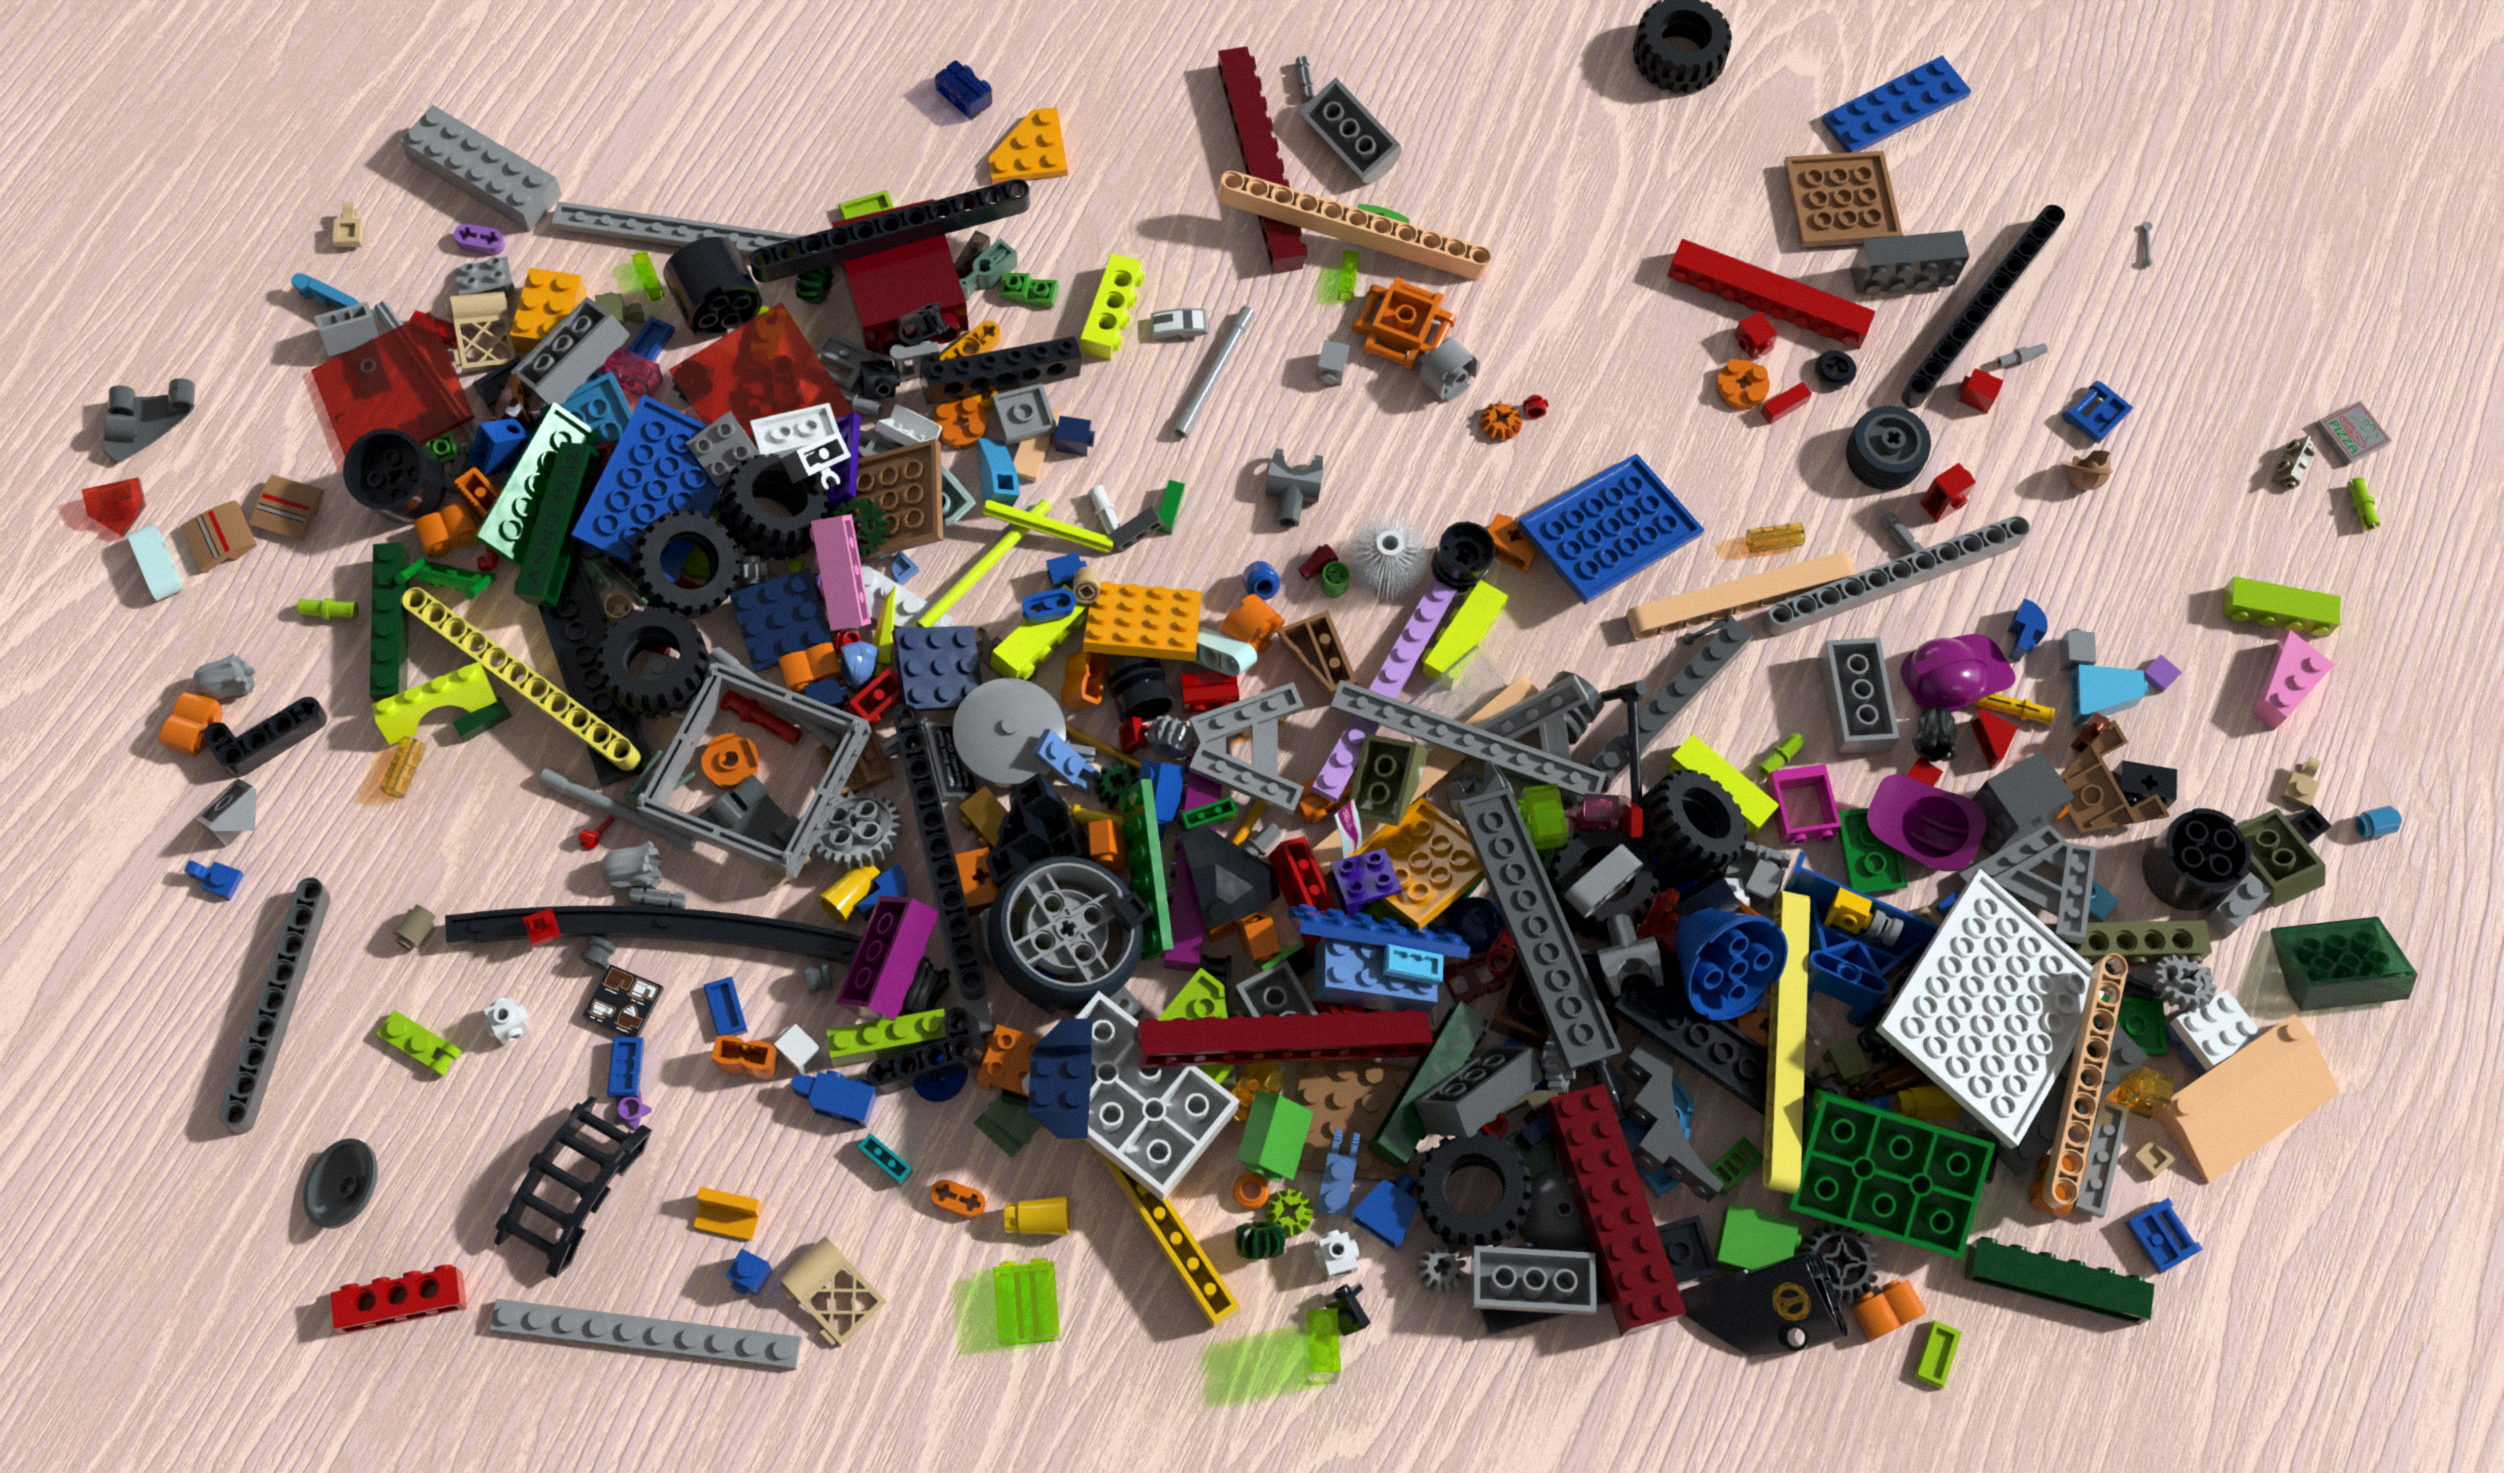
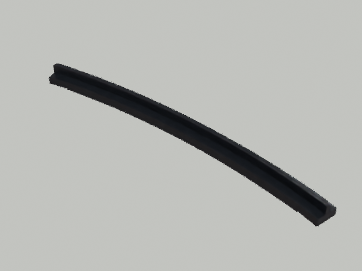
(662, 924)

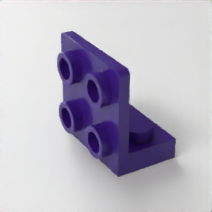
(1363, 880)

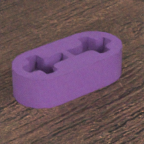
(479, 239)

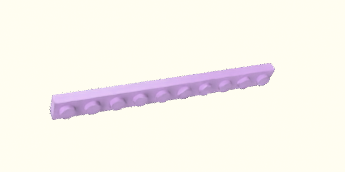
(1388, 682)

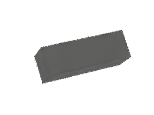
(1137, 529)

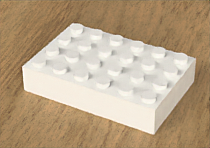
(1147, 1118)

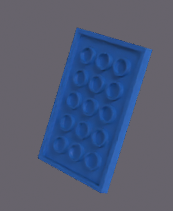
(645, 478)
(1610, 528)

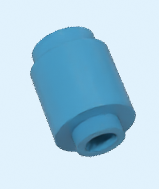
(2378, 822)

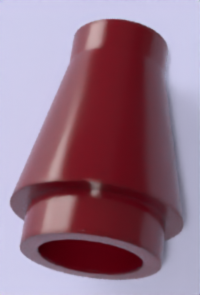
(1317, 561)

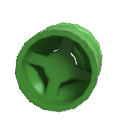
(1335, 573)

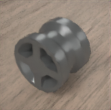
(598, 952)
(818, 978)

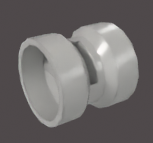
(1884, 928)

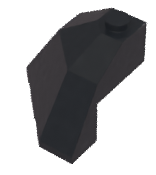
(1035, 829)
(1226, 877)

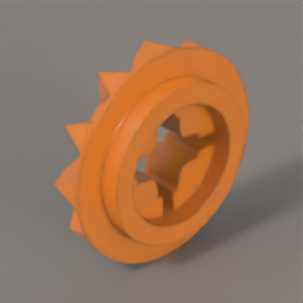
(1499, 430)

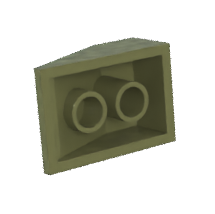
(1387, 778)
(2282, 858)

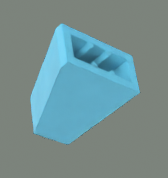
(2104, 691)

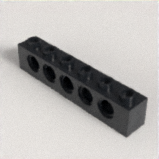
(1000, 370)

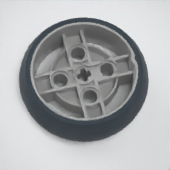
(1038, 887)

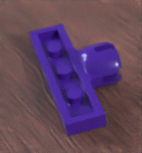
(847, 469)

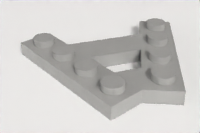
(1543, 710)
(1260, 777)
(2069, 902)

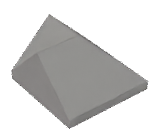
(231, 812)

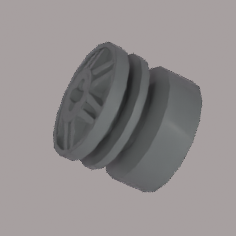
(1579, 717)

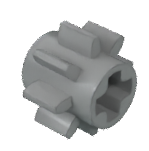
(753, 568)

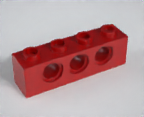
(1301, 880)
(447, 1298)

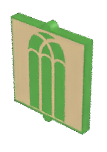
(1286, 950)

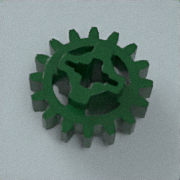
(867, 518)

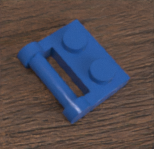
(2103, 418)
(2157, 1241)

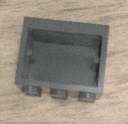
(2021, 801)

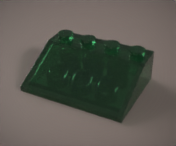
(2342, 964)

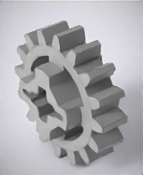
(2183, 983)
(1554, 1069)

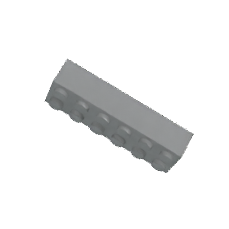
(481, 168)

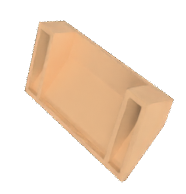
(2249, 1098)

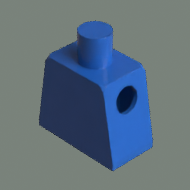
(498, 445)
(1387, 1211)

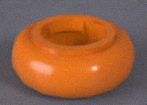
(1251, 1204)

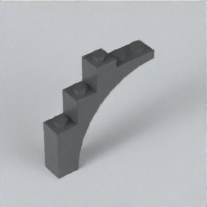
(1654, 1108)

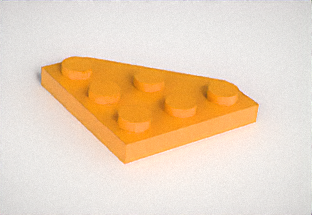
(1031, 150)

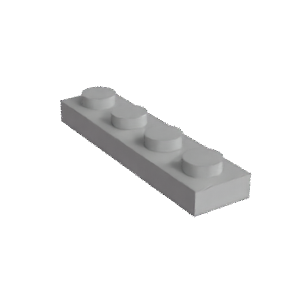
(2102, 1158)

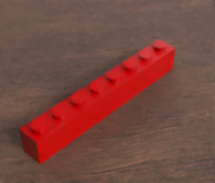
(1771, 293)

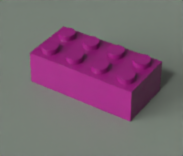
(887, 957)

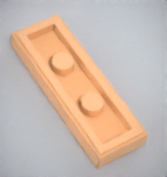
(1032, 454)

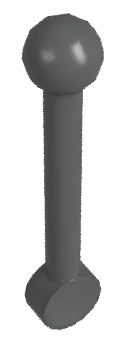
(1689, 637)

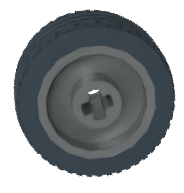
(1888, 447)

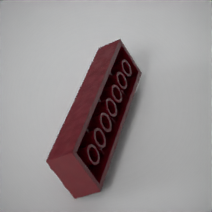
(1613, 1210)

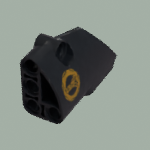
(1768, 1304)

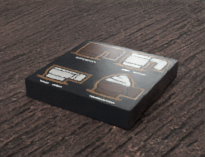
(623, 1002)

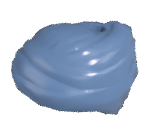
(858, 663)

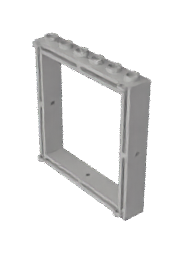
(690, 731)

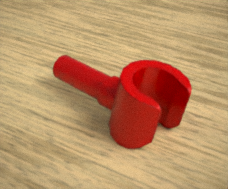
(591, 839)

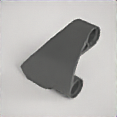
(140, 421)
(752, 814)

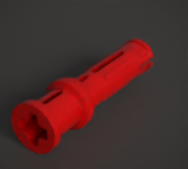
(750, 711)

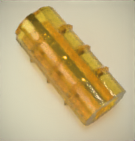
(1775, 537)
(403, 767)

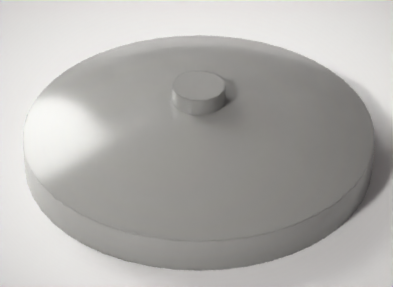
(1000, 728)

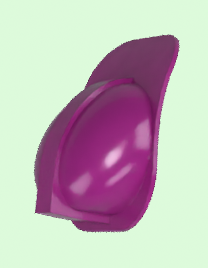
(1956, 671)
(1926, 823)

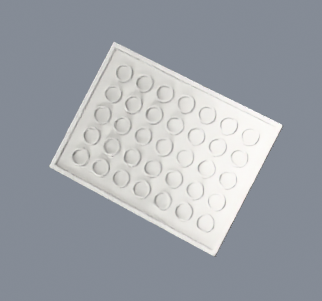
(1991, 1008)

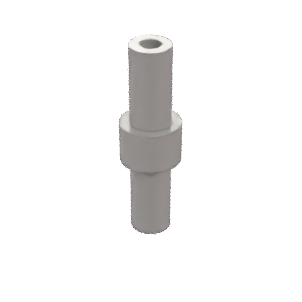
(2022, 355)

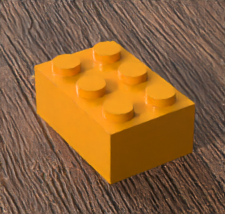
(543, 305)

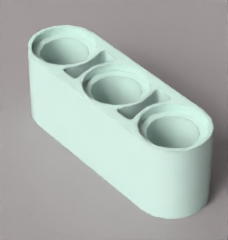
(155, 561)
(1223, 652)

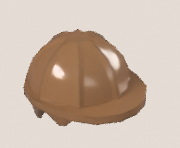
(2091, 471)

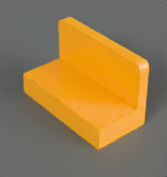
(727, 1214)

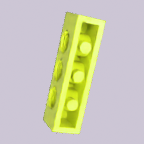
(1119, 271)

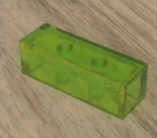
(1348, 275)
(647, 276)

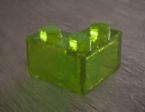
(1543, 816)

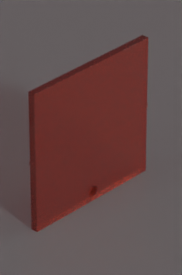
(758, 373)
(394, 383)

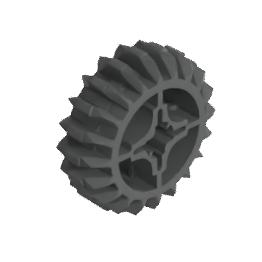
(1862, 1263)

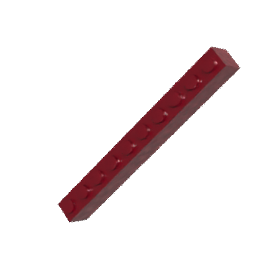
(1259, 151)
(1281, 1038)

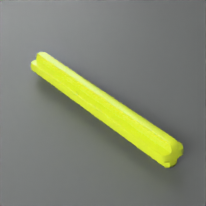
(1048, 526)

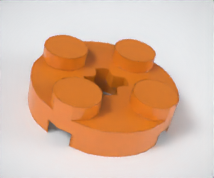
(1746, 371)
(965, 410)
(729, 745)

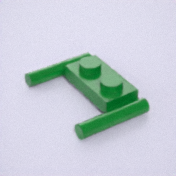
(440, 575)

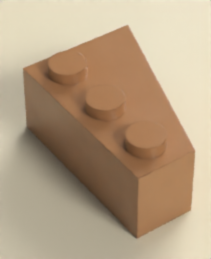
(1318, 651)

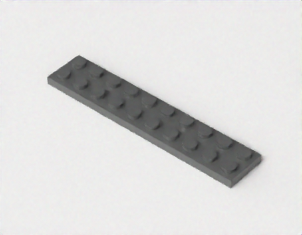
(1538, 929)

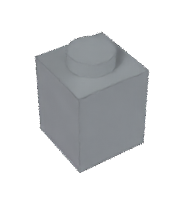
(1332, 362)
(2077, 648)
(1763, 883)

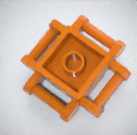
(1402, 322)

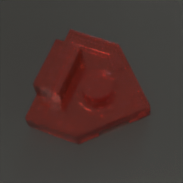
(115, 504)
(1662, 916)

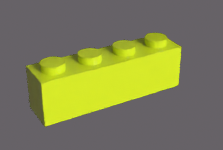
(1467, 628)
(1035, 643)
(1754, 803)

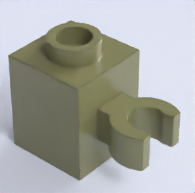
(616, 306)
(1844, 1064)

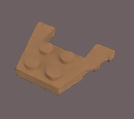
(2097, 796)

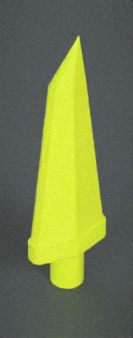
(883, 634)

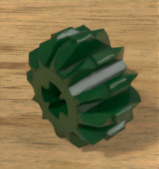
(814, 285)
(1109, 779)
(1259, 1240)

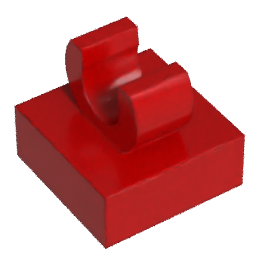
(1132, 735)
(542, 927)

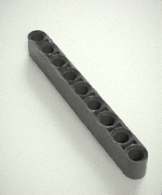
(279, 1017)

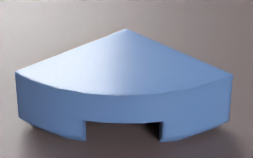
(903, 568)

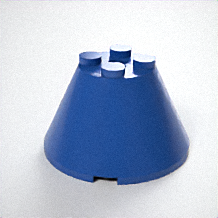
(1728, 960)

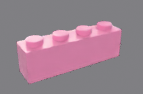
(840, 572)

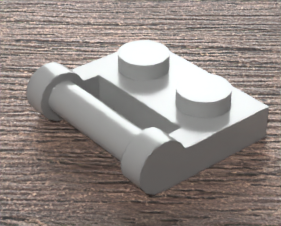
(920, 354)
(844, 355)

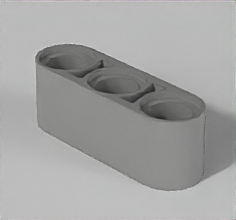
(1603, 880)

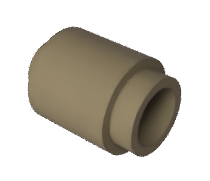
(414, 927)

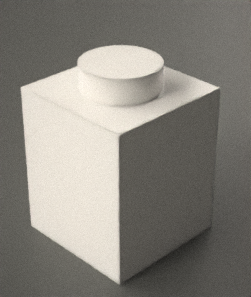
(797, 1048)

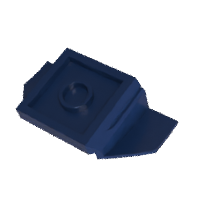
(1062, 1079)

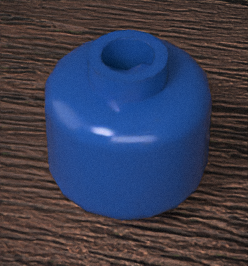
(1261, 579)

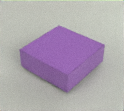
(2161, 673)

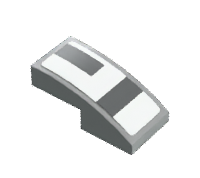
(1183, 322)

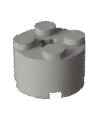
(1448, 369)

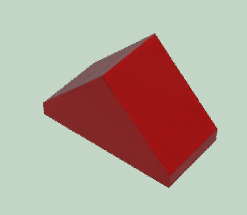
(1992, 735)

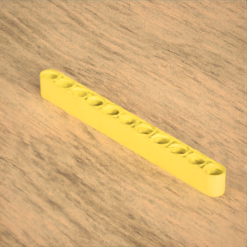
(528, 686)
(1787, 1049)

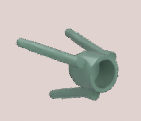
(601, 575)
(636, 789)

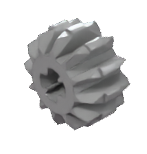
(1170, 737)
(1452, 1274)

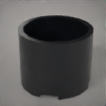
(712, 286)
(380, 460)
(2196, 859)

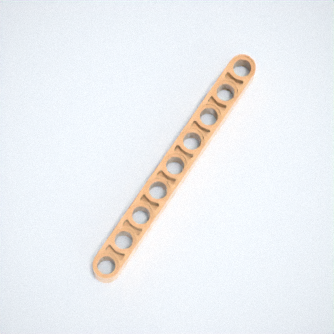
(1736, 596)
(2076, 1090)

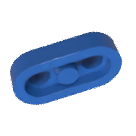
(1046, 605)

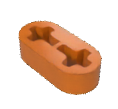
(960, 1192)

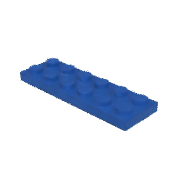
(1896, 105)
(1367, 930)

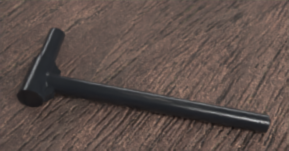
(1631, 694)

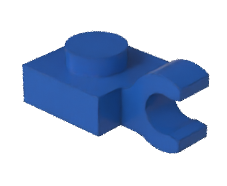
(217, 880)

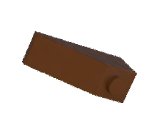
(513, 404)

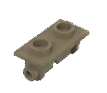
(2297, 454)

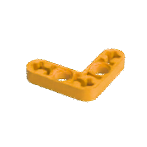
(974, 338)

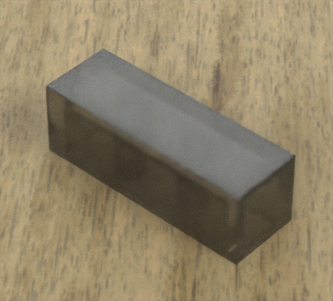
(976, 246)

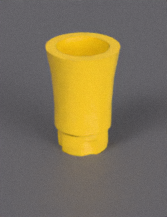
(844, 895)
(1927, 1103)
(1039, 1216)

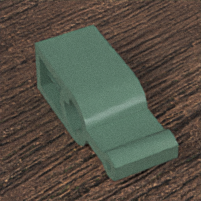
(990, 268)

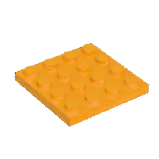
(1144, 622)
(1429, 860)

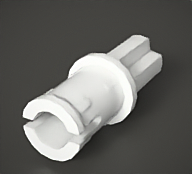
(1104, 509)

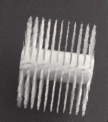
(1388, 555)

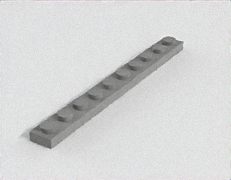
(658, 228)
(1466, 739)
(646, 1334)

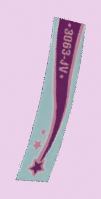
(1349, 828)

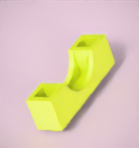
(464, 688)

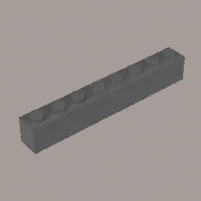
(1674, 699)

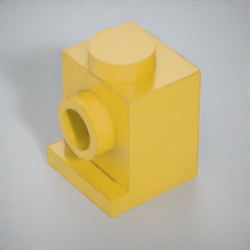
(1849, 911)

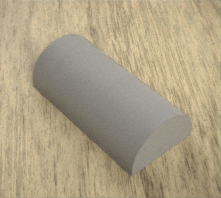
(1352, 132)
(1533, 1280)

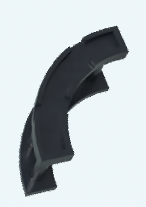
(591, 1193)

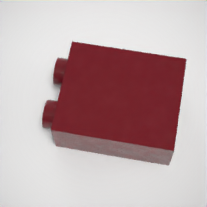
(901, 282)

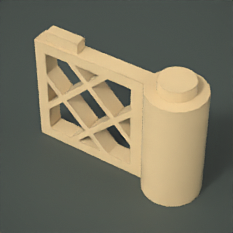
(474, 312)
(810, 1276)

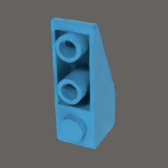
(997, 472)

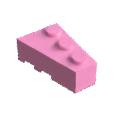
(2290, 679)

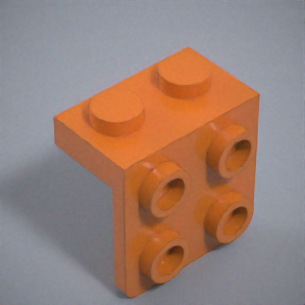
(1006, 1060)

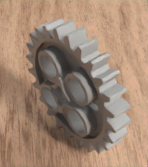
(859, 830)

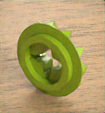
(1291, 1198)

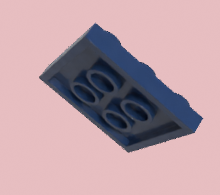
(780, 618)
(936, 666)

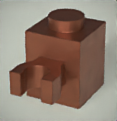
(2089, 732)

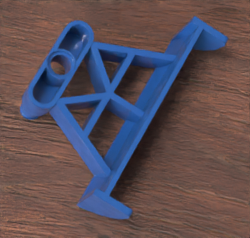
(1871, 963)

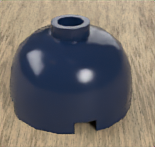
(1476, 922)

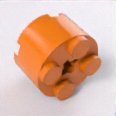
(1253, 623)

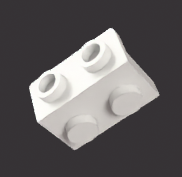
(907, 427)

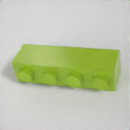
(2281, 606)
(884, 1037)

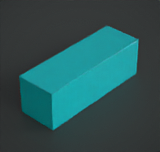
(885, 1159)

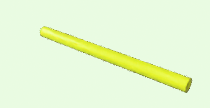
(979, 569)

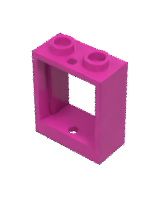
(1797, 778)

